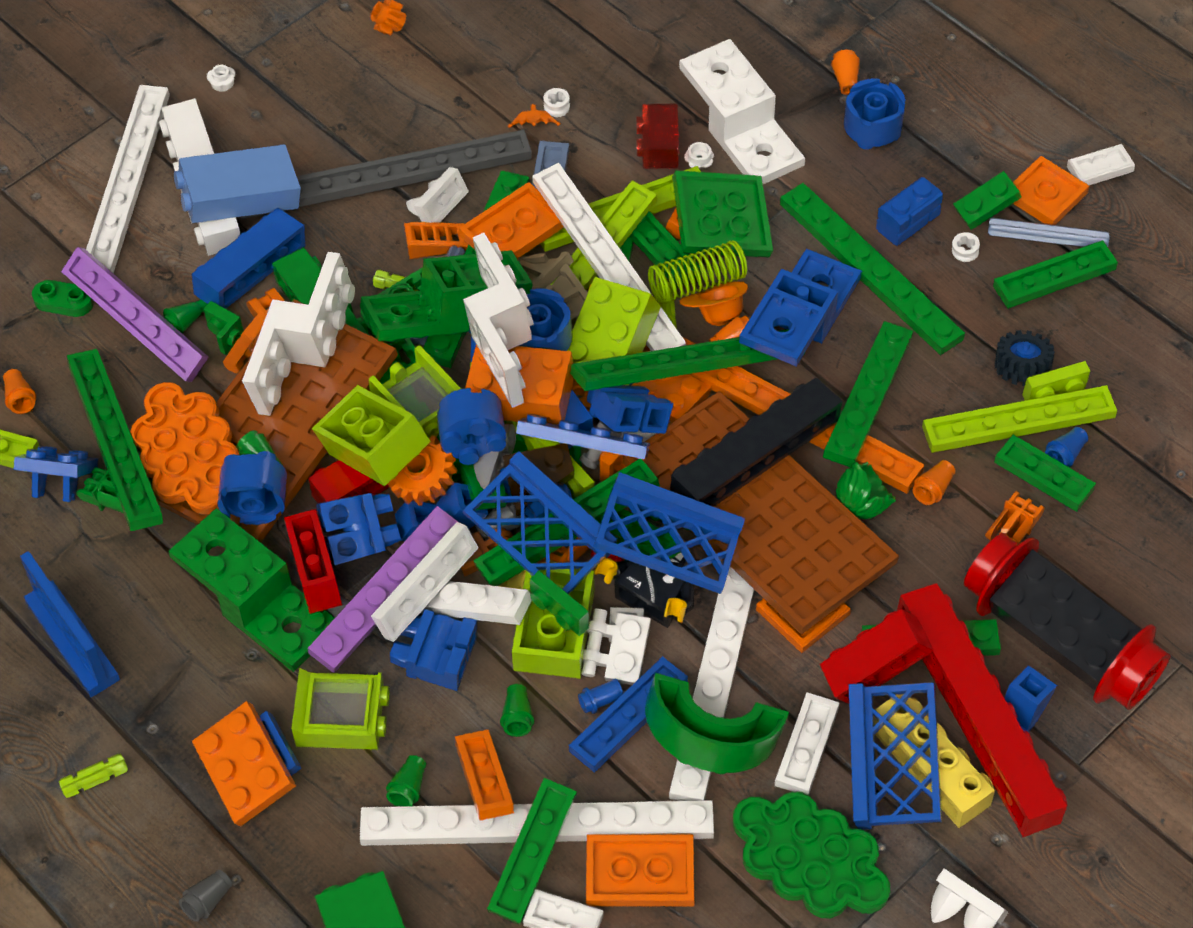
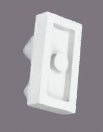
(440, 197)
(954, 893)

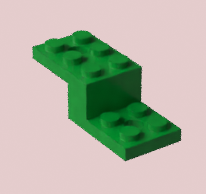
(439, 303)
(251, 587)

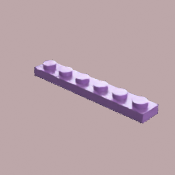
(135, 314)
(355, 620)

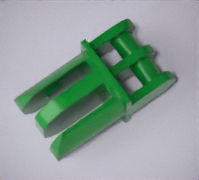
(100, 491)

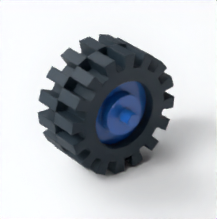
(1023, 356)

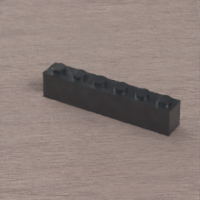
(758, 444)

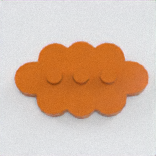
(183, 446)

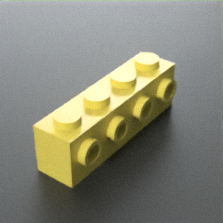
(962, 788)

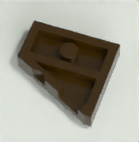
(551, 460)

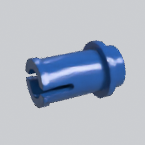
(599, 696)

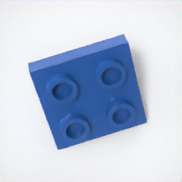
(47, 461)

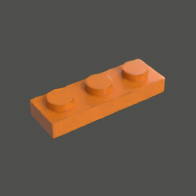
(484, 775)

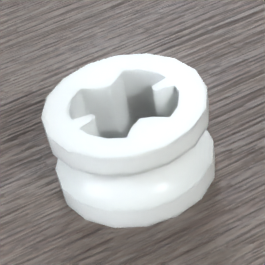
(558, 108)
(971, 241)

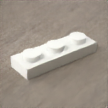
(807, 744)

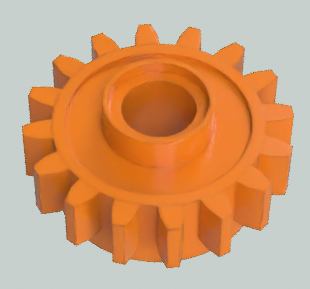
(431, 480)

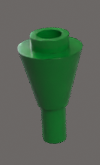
(184, 315)

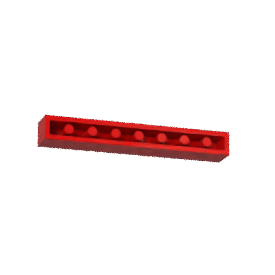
(985, 715)

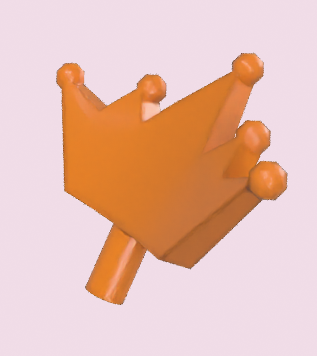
(533, 117)

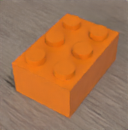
(546, 383)

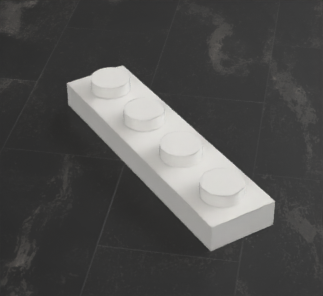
(424, 582)
(481, 602)

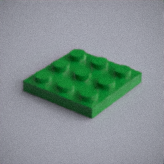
(722, 209)

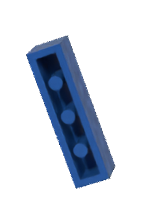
(248, 259)

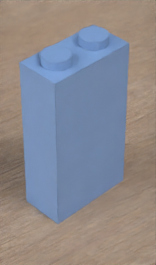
(237, 183)

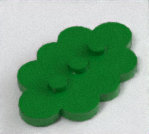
(811, 855)

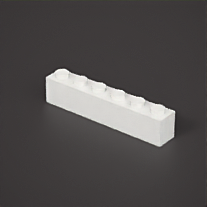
(188, 139)

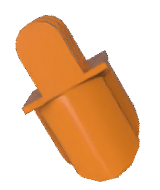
(1018, 517)

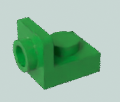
(224, 325)

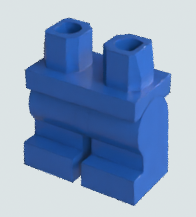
(630, 409)
(360, 526)
(437, 649)

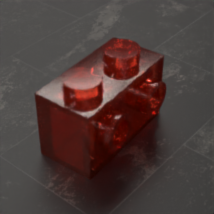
(659, 136)

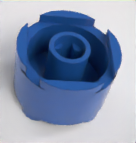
(874, 113)
(551, 320)
(471, 424)
(252, 487)

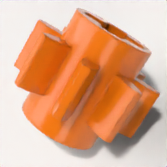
(388, 16)

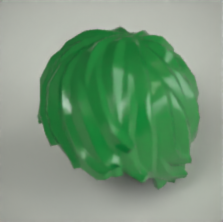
(863, 491)

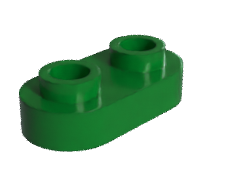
(58, 298)

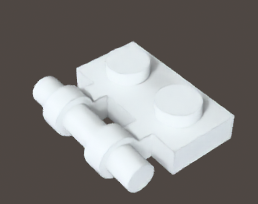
(626, 649)

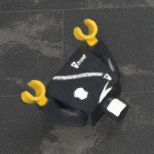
(650, 589)

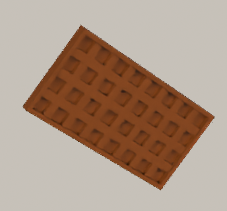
(304, 401)
(796, 537)

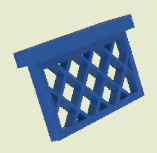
(557, 503)
(675, 512)
(67, 631)
(863, 754)

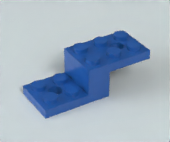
(800, 305)

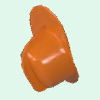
(720, 303)

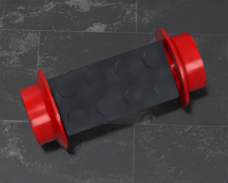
(1066, 620)

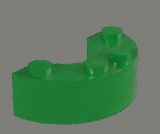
(709, 740)

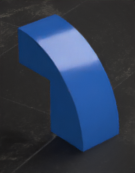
(453, 503)
(1029, 696)

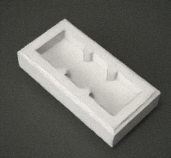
(1101, 165)
(557, 912)

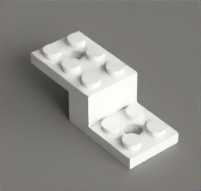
(741, 112)
(499, 319)
(298, 334)

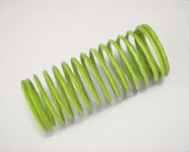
(728, 253)

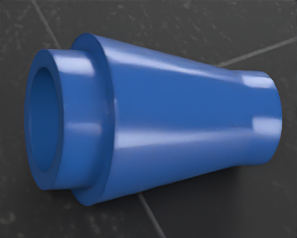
(1067, 446)

